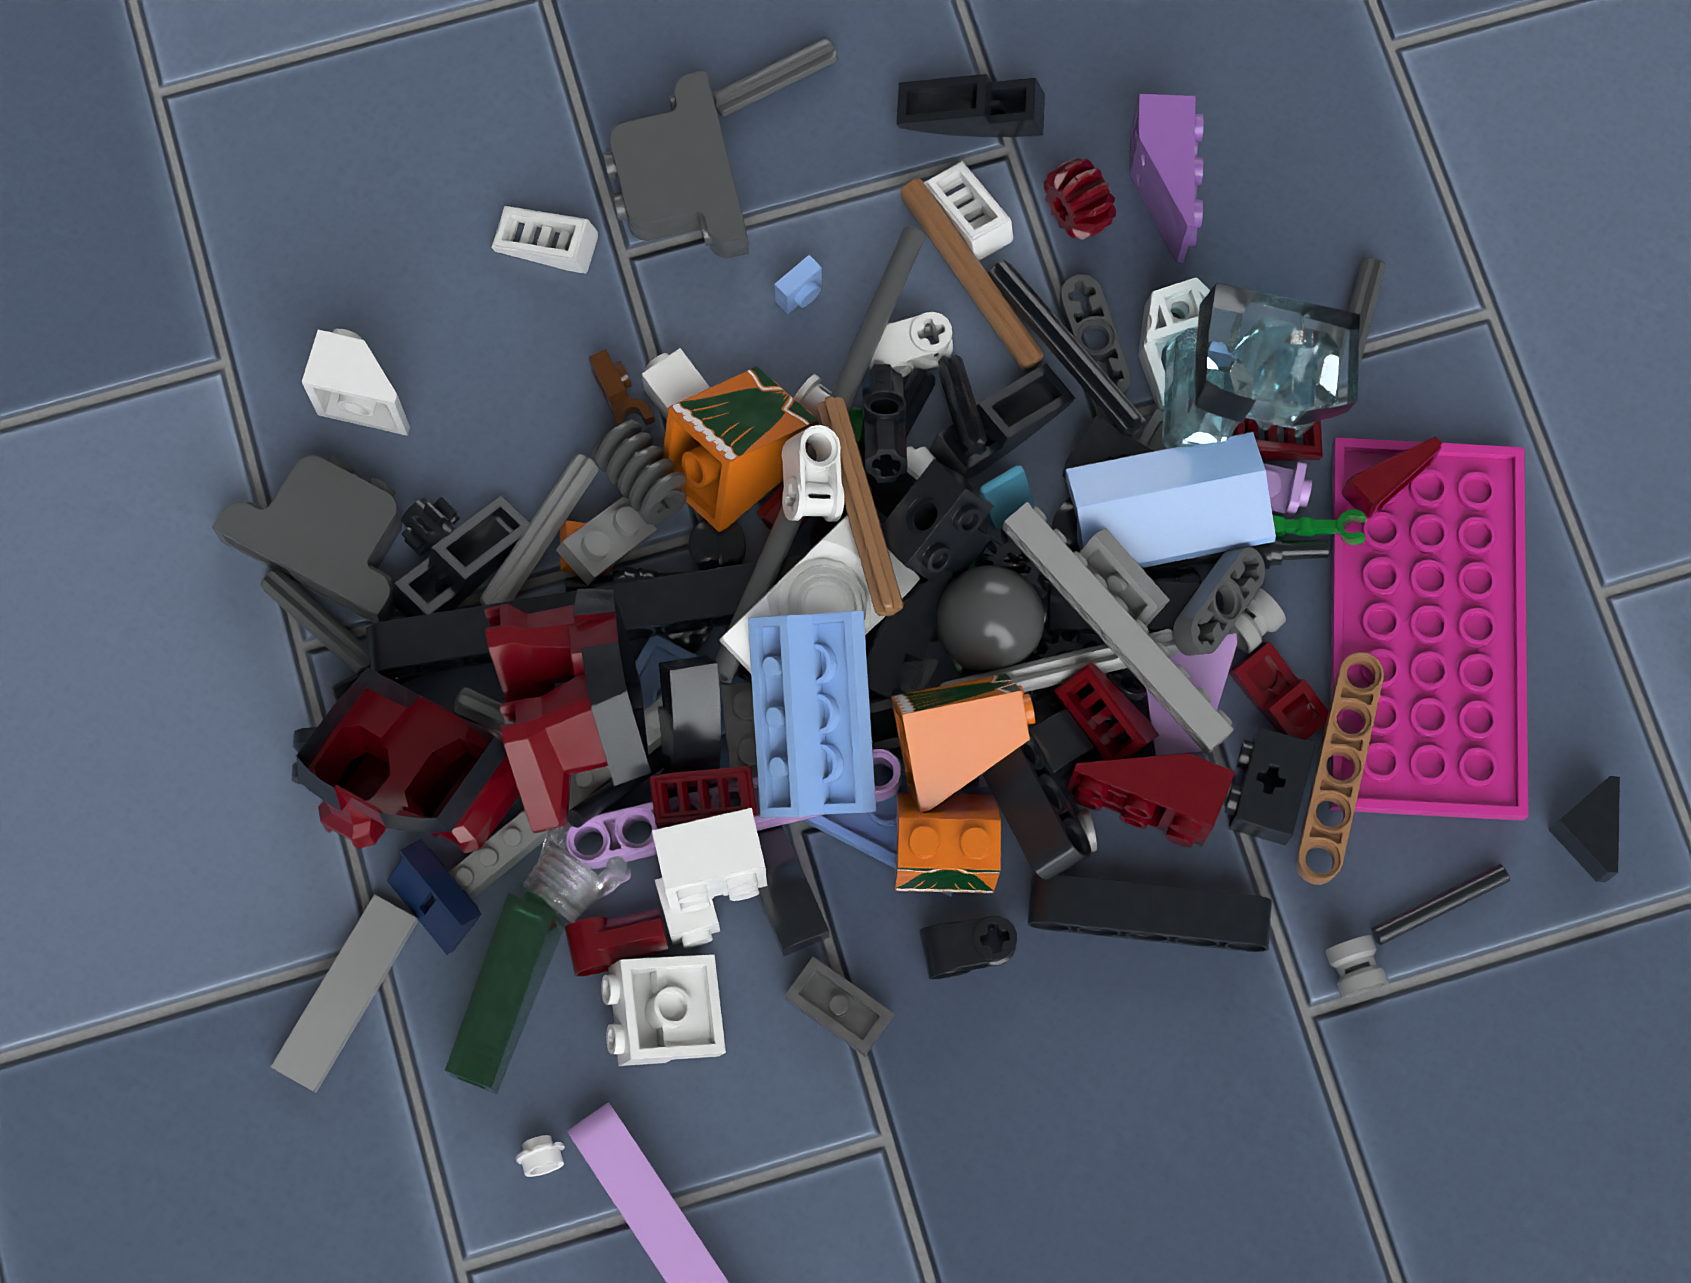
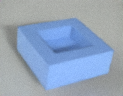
(799, 285)

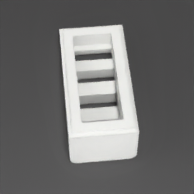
(985, 233)
(573, 247)

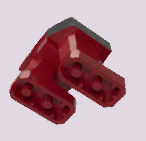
(579, 725)
(406, 766)

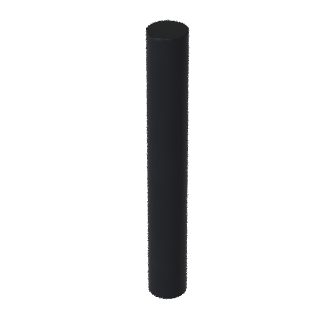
(610, 794)
(1440, 904)

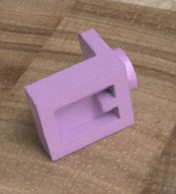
(1287, 489)

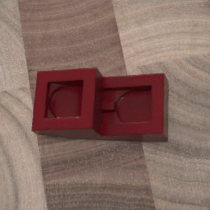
(1278, 693)

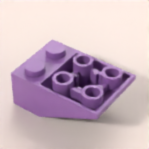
(1167, 166)

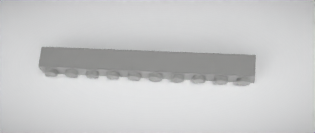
(1114, 625)
(516, 837)

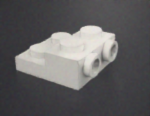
(663, 1009)

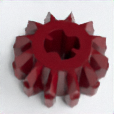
(1079, 198)

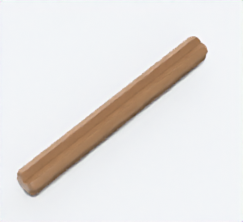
(972, 274)
(862, 511)

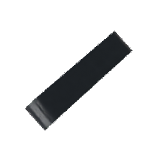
(1150, 912)

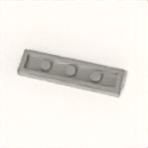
(344, 993)

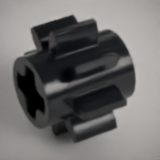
(428, 523)

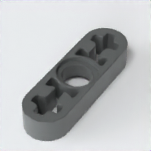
(1097, 305)
(1202, 606)

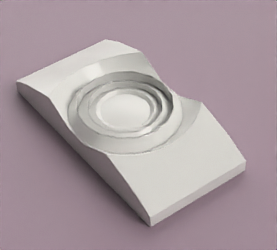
(821, 582)

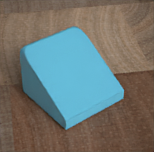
(1007, 494)

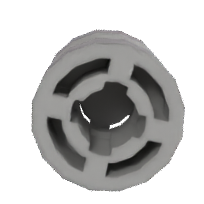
(1256, 620)
(1354, 955)

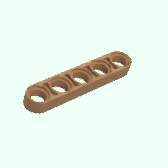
(1329, 789)

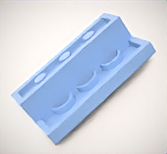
(1176, 501)
(812, 714)

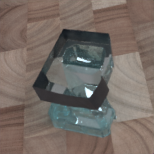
(1258, 362)

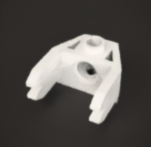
(1161, 327)

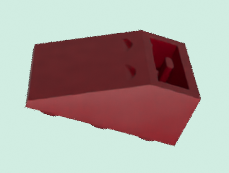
(1165, 792)

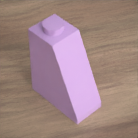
(1206, 672)

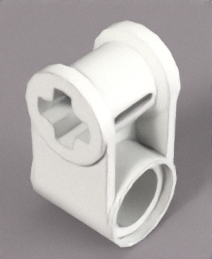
(906, 346)
(812, 485)

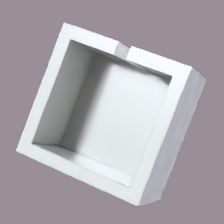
(710, 860)

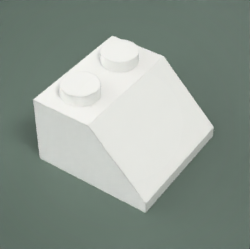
(350, 384)

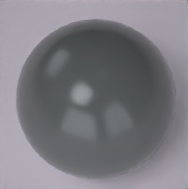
(989, 619)

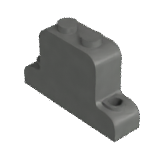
(678, 172)
(323, 534)

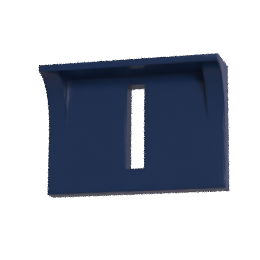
(421, 876)

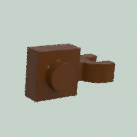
(613, 384)

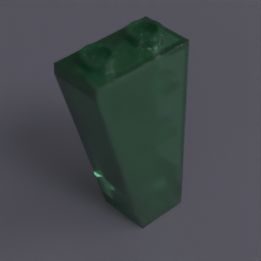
(505, 991)

